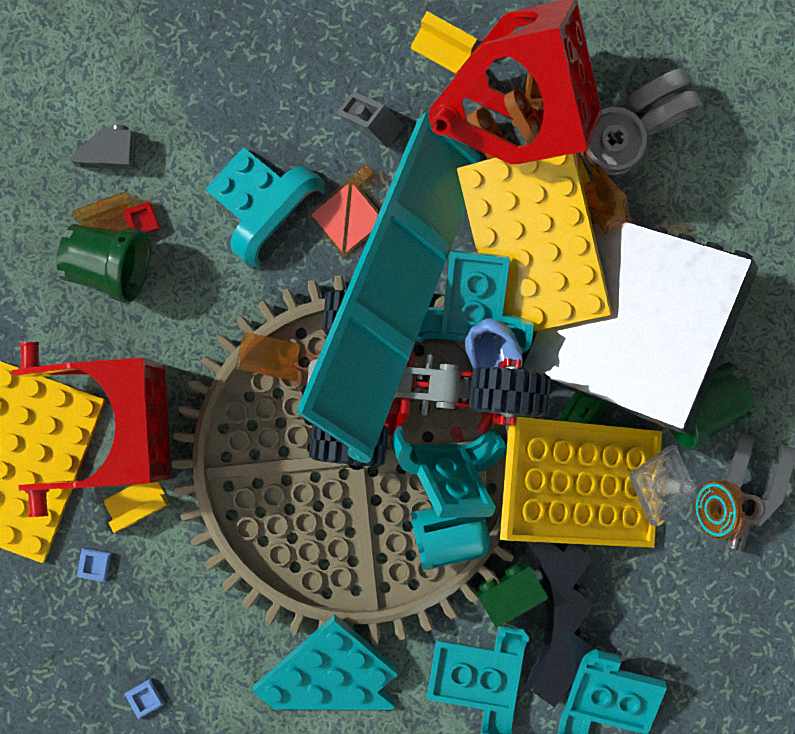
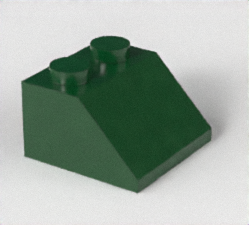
(511, 594)

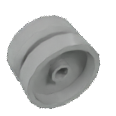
(665, 101)
(629, 141)

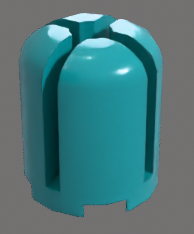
(448, 539)

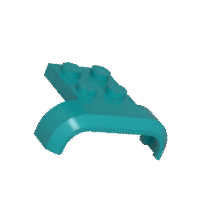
(260, 200)
(472, 294)
(451, 472)
(480, 677)
(610, 696)

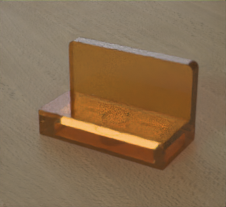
(606, 201)
(106, 212)
(268, 356)

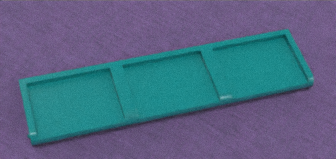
(389, 293)

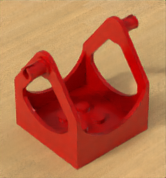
(560, 62)
(141, 422)

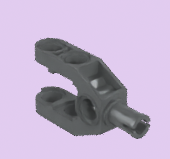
(761, 507)

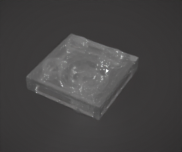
(663, 485)

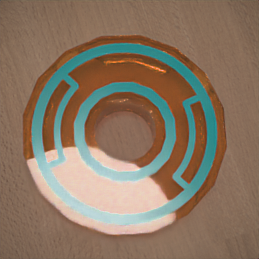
(706, 509)

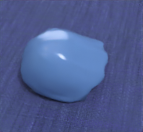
(491, 343)

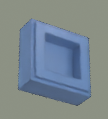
(94, 564)
(144, 698)

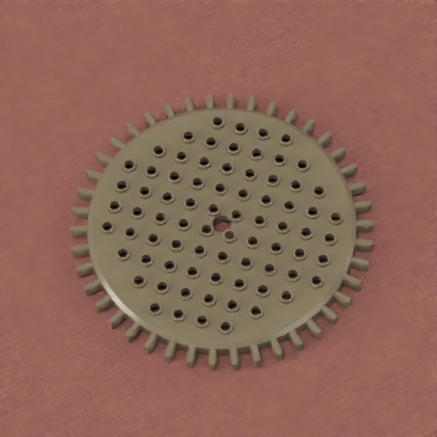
(269, 566)

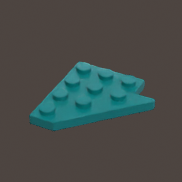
(329, 673)

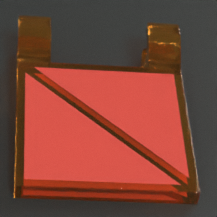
(347, 214)

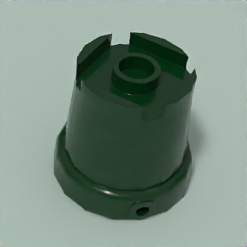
(106, 260)
(723, 406)

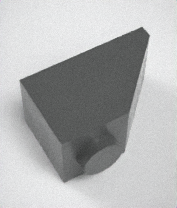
(371, 118)
(108, 149)

